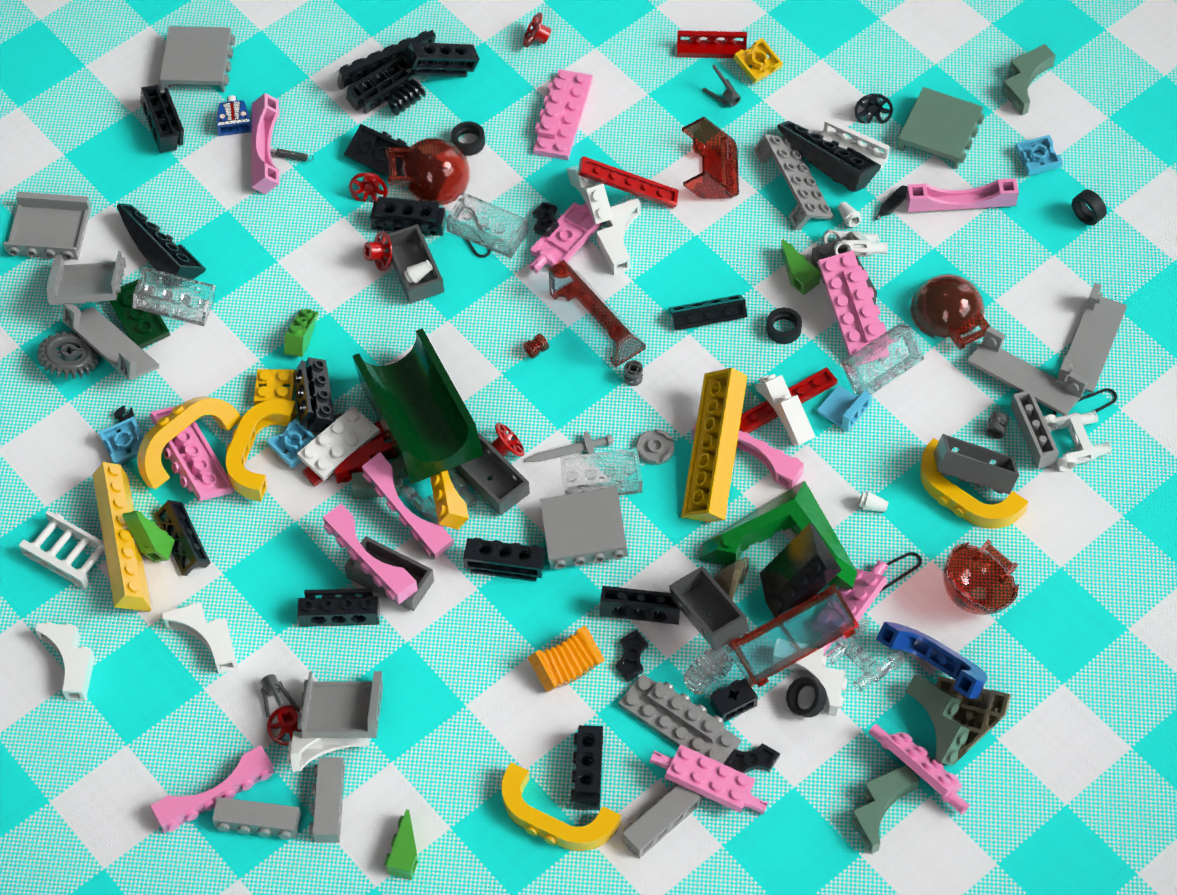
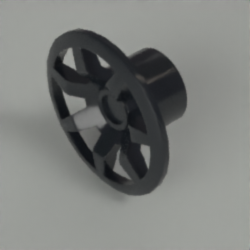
(873, 106)

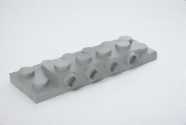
(679, 719)

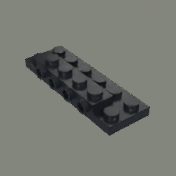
(362, 67)
(369, 149)

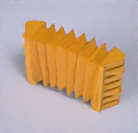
(567, 660)

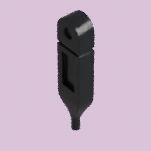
(892, 202)

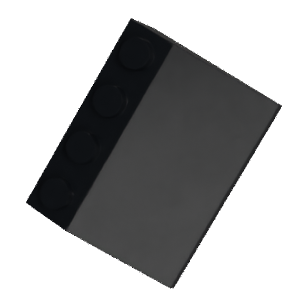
(798, 572)

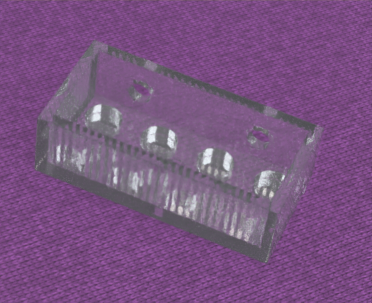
(473, 216)
(173, 296)
(896, 353)
(616, 467)

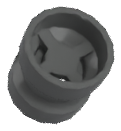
(633, 373)
(996, 425)

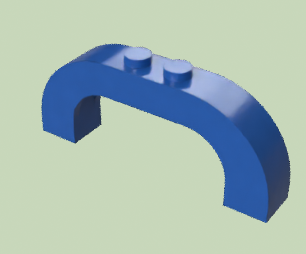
(968, 676)

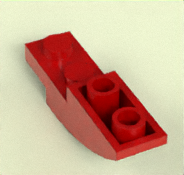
(358, 458)

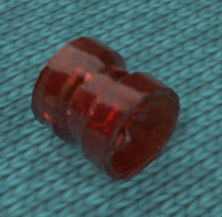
(535, 346)

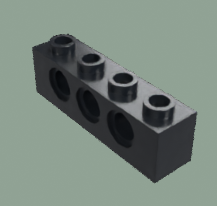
(638, 605)

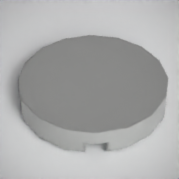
(655, 447)

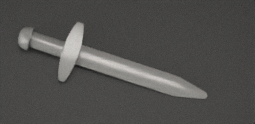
(587, 445)

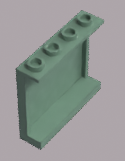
(941, 125)

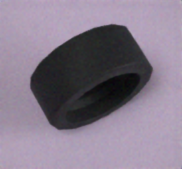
(469, 127)
(1094, 202)
(787, 314)
(794, 690)

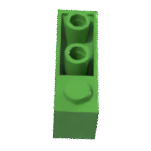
(800, 272)
(300, 332)
(150, 539)
(404, 856)

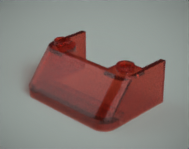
(719, 161)

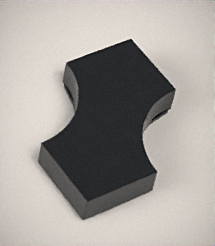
(545, 219)
(630, 663)
(760, 758)

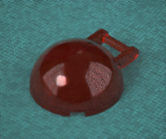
(431, 169)
(948, 308)
(979, 579)

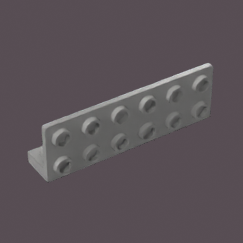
(798, 177)
(1093, 339)
(109, 341)
(1024, 377)

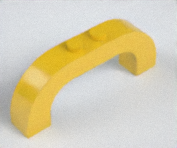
(264, 414)
(170, 426)
(962, 503)
(548, 827)

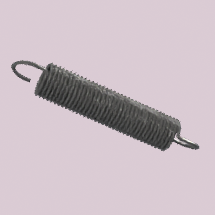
(291, 154)

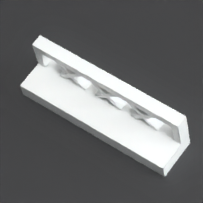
(855, 142)

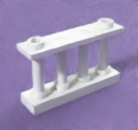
(63, 567)

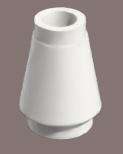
(849, 214)
(418, 271)
(872, 502)

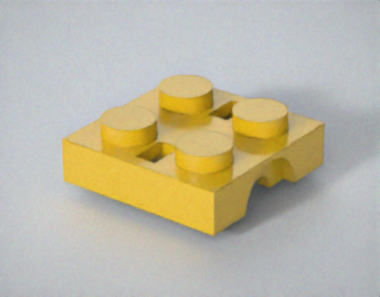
(757, 58)
(274, 381)

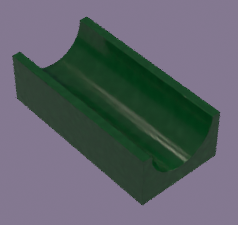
(420, 411)

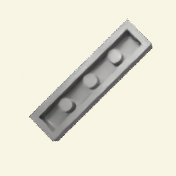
(1034, 429)
(328, 800)
(256, 818)
(660, 819)

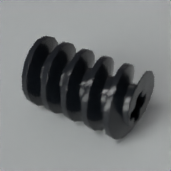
(404, 95)

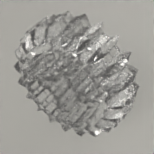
(708, 670)

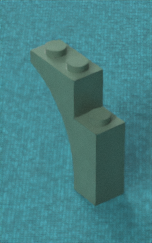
(1023, 72)
(364, 490)
(941, 708)
(881, 795)

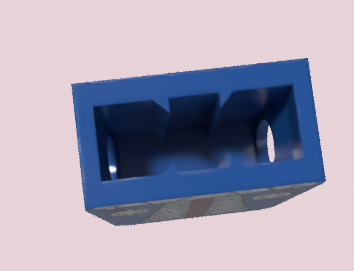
(233, 117)

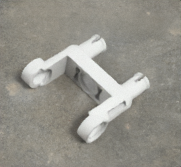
(861, 244)
(1085, 450)

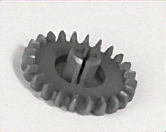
(66, 360)

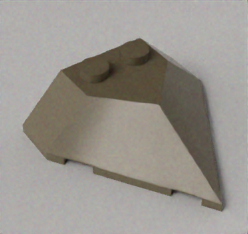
(731, 575)
(978, 713)

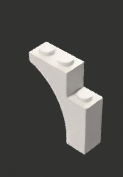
(593, 194)
(612, 238)
(787, 408)
(212, 634)
(77, 661)
(832, 679)
(307, 749)

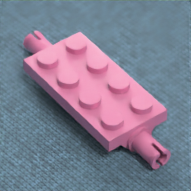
(574, 231)
(864, 592)
(921, 763)
(710, 779)

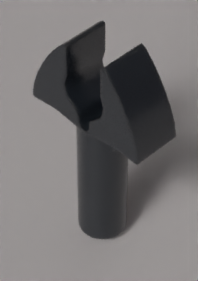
(119, 414)

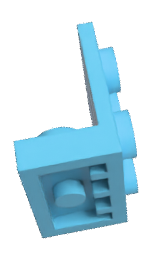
(844, 407)

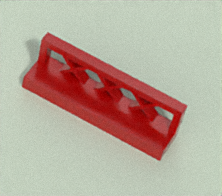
(711, 46)

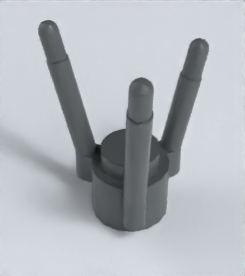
(730, 95)
(272, 687)

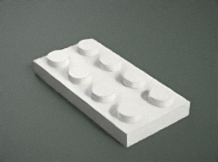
(338, 442)

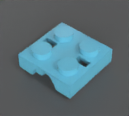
(1040, 153)
(291, 441)
(118, 443)

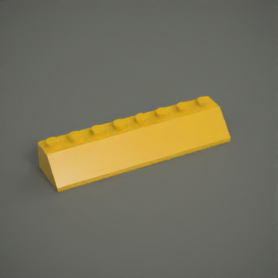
(714, 445)
(121, 550)

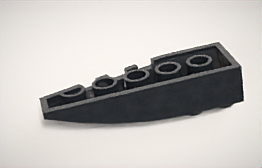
(840, 164)
(158, 247)

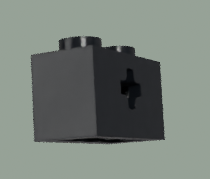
(733, 700)

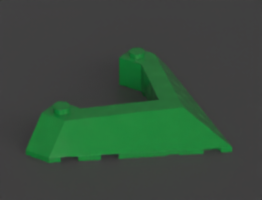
(790, 510)

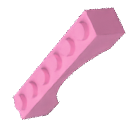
(264, 115)
(928, 198)
(782, 467)
(432, 535)
(395, 580)
(176, 810)

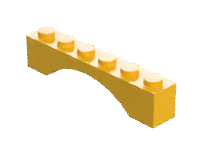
(450, 507)

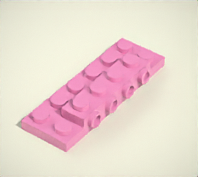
(562, 114)
(851, 300)
(195, 461)

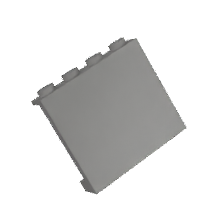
(197, 56)
(48, 225)
(85, 281)
(583, 528)
(341, 708)

